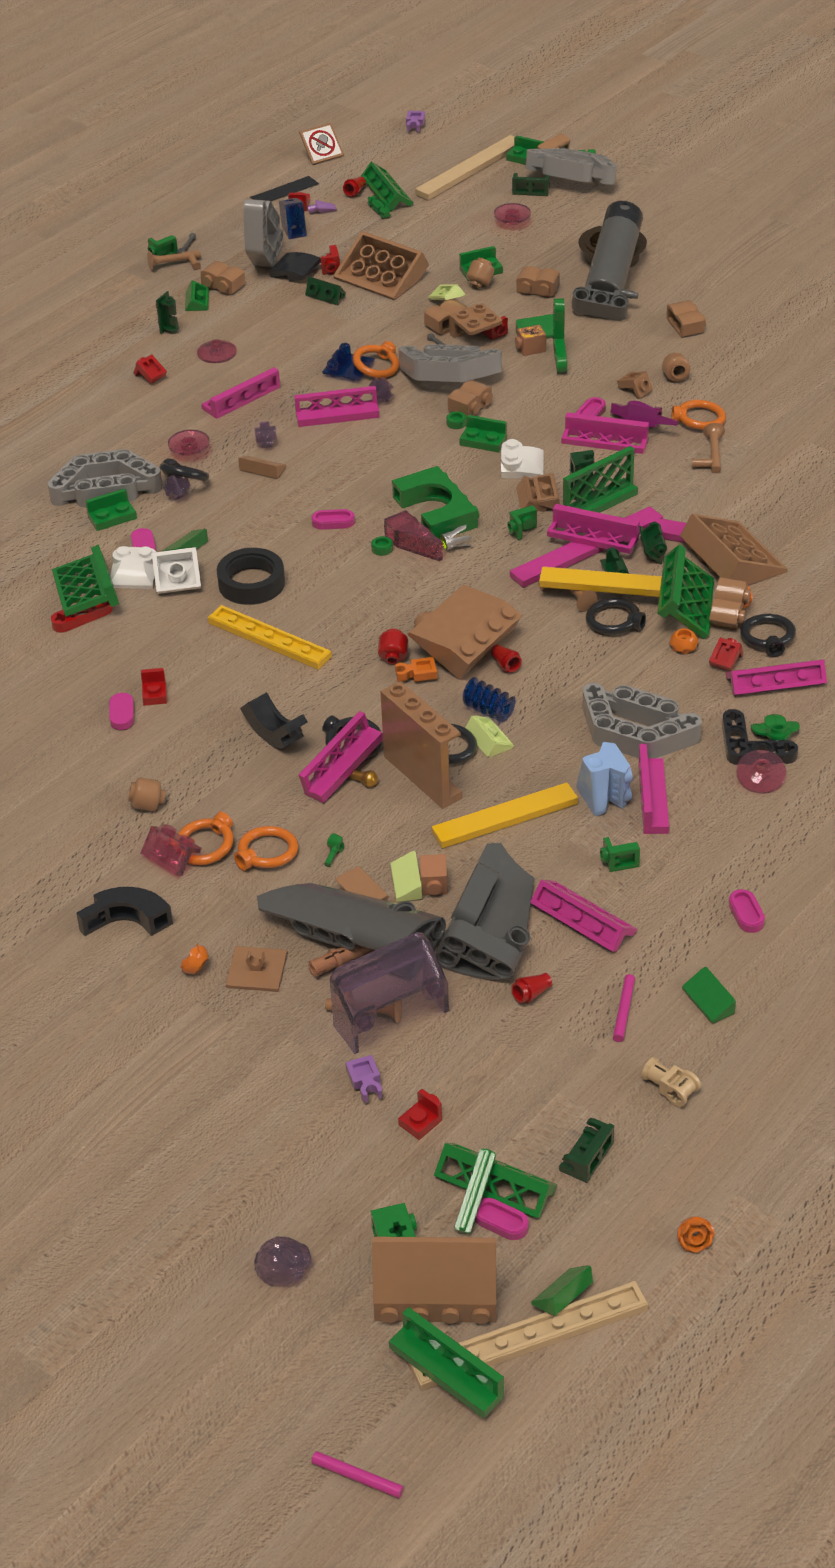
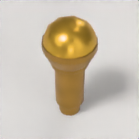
(368, 778)

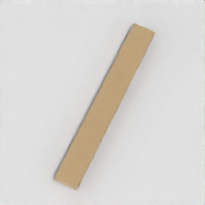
(465, 169)
(550, 1329)

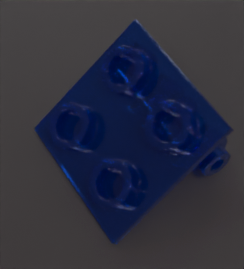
(342, 364)

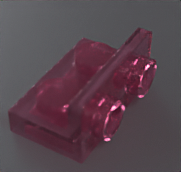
(169, 848)

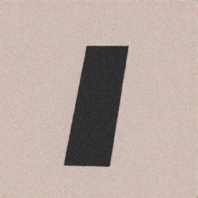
(284, 190)

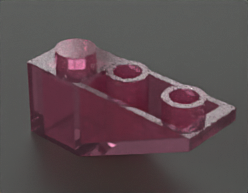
(412, 536)

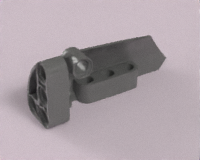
(349, 917)

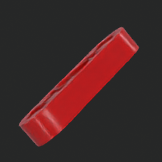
(64, 623)

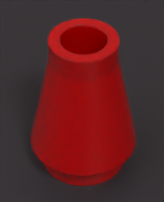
(353, 186)
(507, 659)
(528, 988)

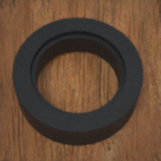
(250, 592)

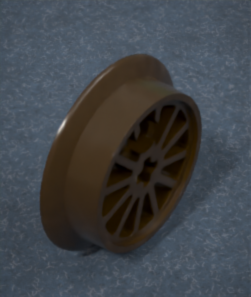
(588, 242)

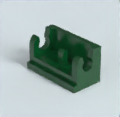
(530, 185)
(578, 461)
(588, 1150)

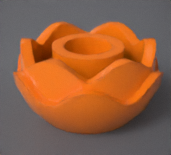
(683, 641)
(195, 961)
(698, 1241)

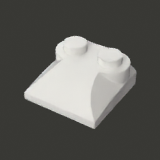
(520, 460)
(133, 568)
(176, 570)

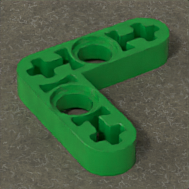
(558, 335)

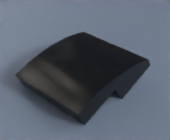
(295, 266)

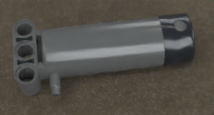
(605, 283)

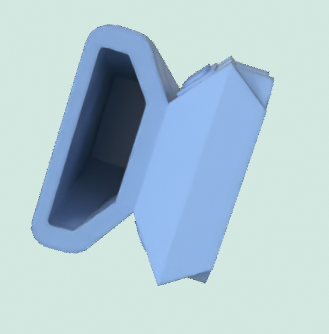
(605, 778)

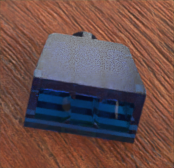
(293, 215)

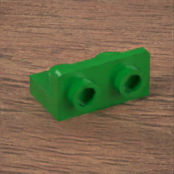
(519, 151)
(487, 253)
(484, 433)
(110, 510)

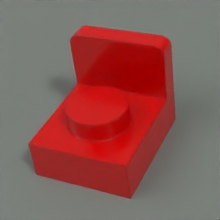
(305, 198)
(331, 261)
(497, 331)
(149, 368)
(726, 653)
(153, 686)
(422, 1116)

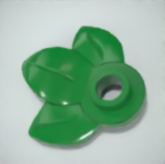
(775, 727)

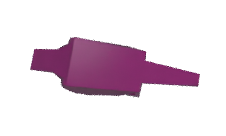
(642, 412)

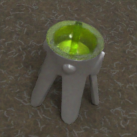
(450, 542)

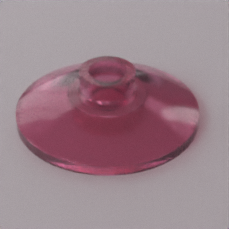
(512, 213)
(216, 351)
(188, 442)
(757, 779)

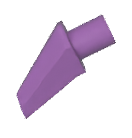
(322, 207)

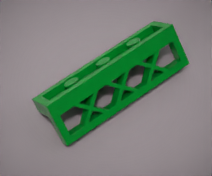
(385, 186)
(502, 1171)
(448, 1363)

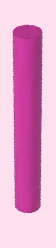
(623, 1010)
(357, 1474)

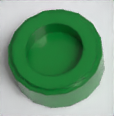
(456, 420)
(382, 546)

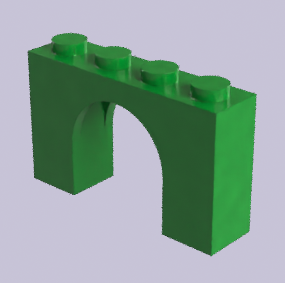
(435, 485)

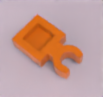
(420, 669)

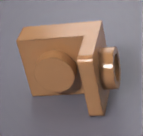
(638, 381)

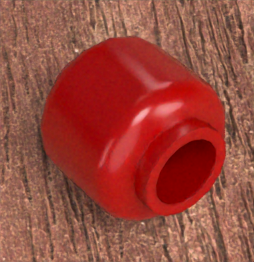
(393, 646)

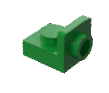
(163, 247)
(522, 520)
(620, 856)

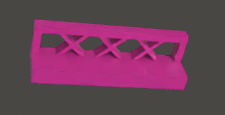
(242, 393)
(336, 411)
(606, 430)
(595, 526)
(777, 677)
(341, 762)
(652, 793)
(581, 914)

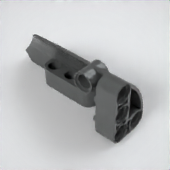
(489, 919)

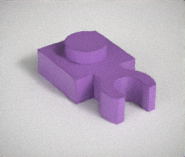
(415, 120)
(364, 1075)

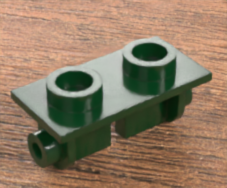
(324, 290)
(165, 309)
(653, 541)
(613, 562)

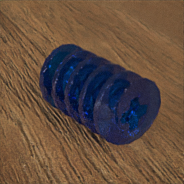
(488, 700)

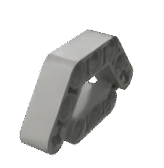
(572, 164)
(262, 232)
(449, 362)
(103, 473)
(666, 731)

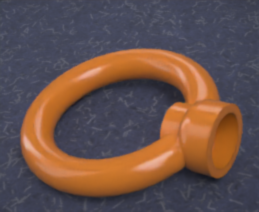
(385, 351)
(680, 413)
(220, 825)
(246, 858)

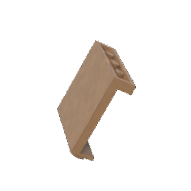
(418, 743)

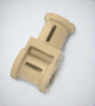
(672, 1081)

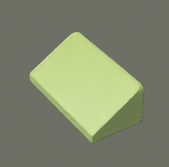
(446, 292)
(488, 736)
(406, 878)

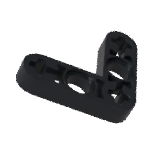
(785, 749)

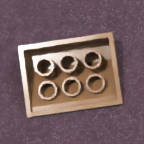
(381, 266)
(730, 549)
(465, 629)
(435, 1277)

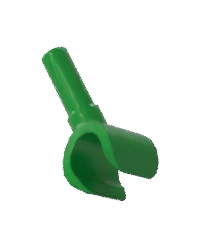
(336, 845)

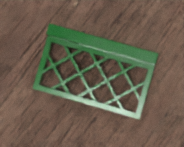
(602, 497)
(100, 579)
(673, 585)

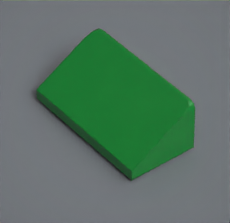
(196, 297)
(544, 321)
(193, 539)
(710, 995)
(564, 1289)

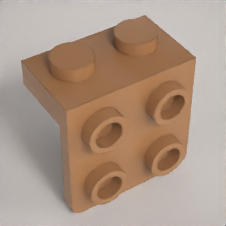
(472, 320)

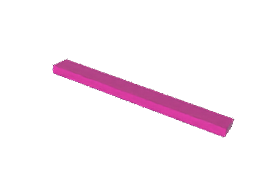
(571, 552)

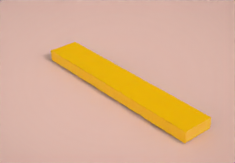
(600, 581)
(269, 637)
(504, 815)

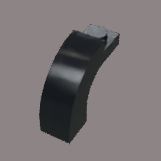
(271, 724)
(126, 904)

